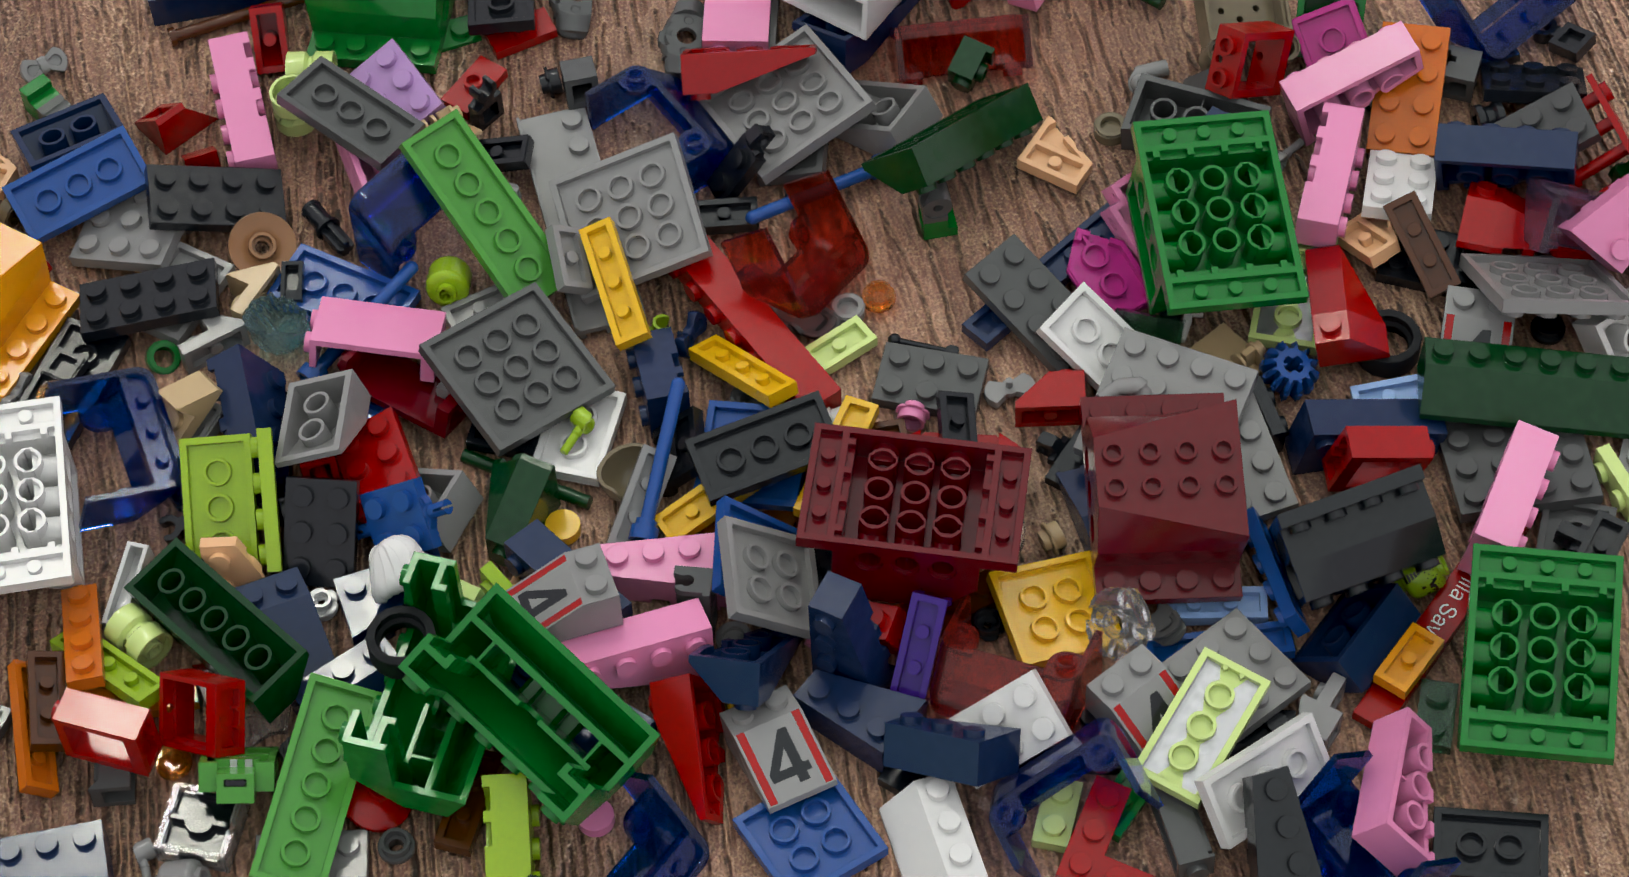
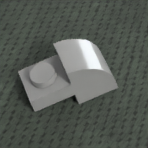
(1324, 706)

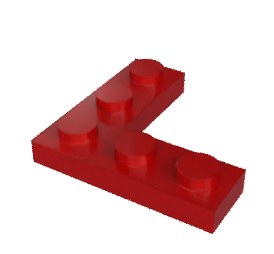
(1094, 833)

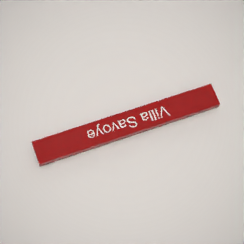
(1443, 618)

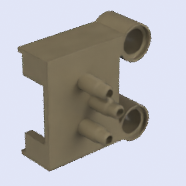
(1215, 12)

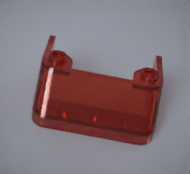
(928, 48)
(826, 256)
(969, 675)

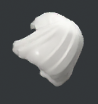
(386, 565)

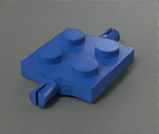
(404, 511)

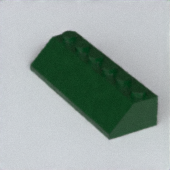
(956, 141)
(1526, 384)
(221, 627)

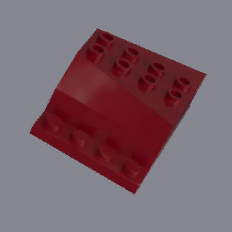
(1165, 495)
(913, 509)

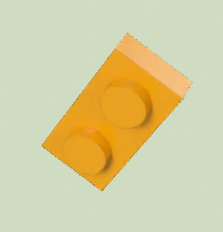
(1408, 660)

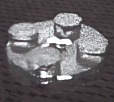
(1135, 619)

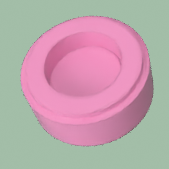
(599, 822)

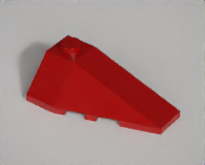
(718, 68)
(1495, 221)
(1342, 313)
(690, 728)

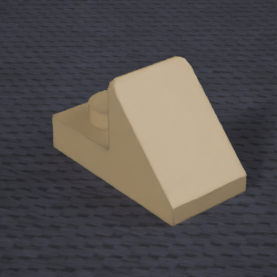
(250, 285)
(189, 402)

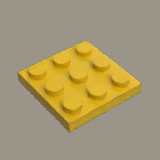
(1045, 606)

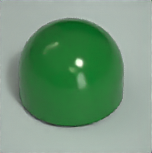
(162, 345)

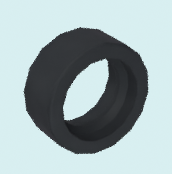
(1400, 364)
(384, 623)

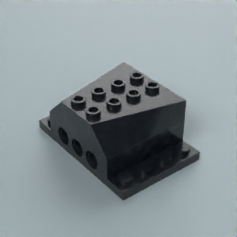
(1359, 538)

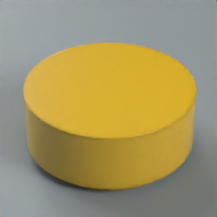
(564, 525)

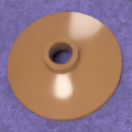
(256, 229)

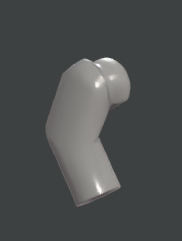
(1157, 69)
(1126, 386)

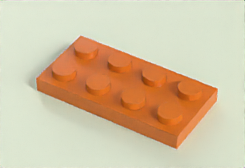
(1410, 112)

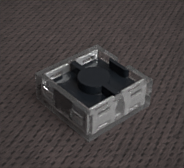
(200, 828)

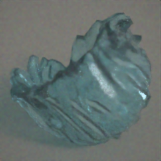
(276, 324)

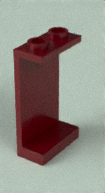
(397, 384)

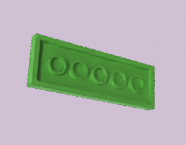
(481, 205)
(312, 784)

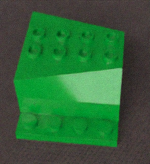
(363, 26)
(1213, 215)
(1541, 654)

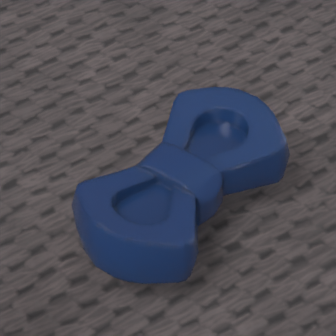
(695, 327)

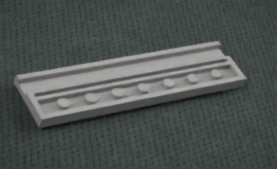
(562, 146)

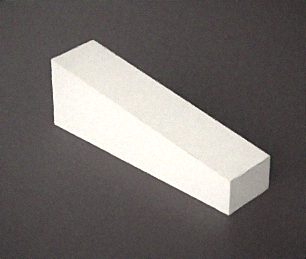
(134, 559)

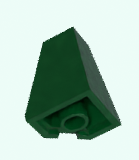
(517, 496)

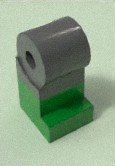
(42, 98)
(937, 213)

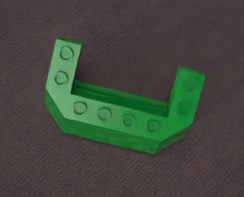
(540, 719)
(413, 744)

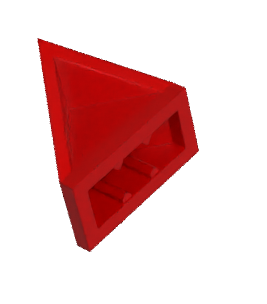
(172, 125)

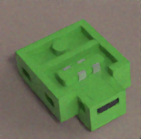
(240, 776)

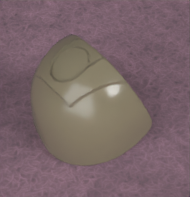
(617, 468)

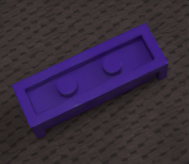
(919, 644)

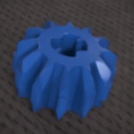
(1302, 370)

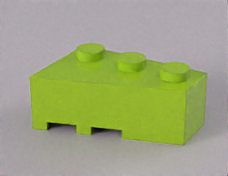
(510, 826)

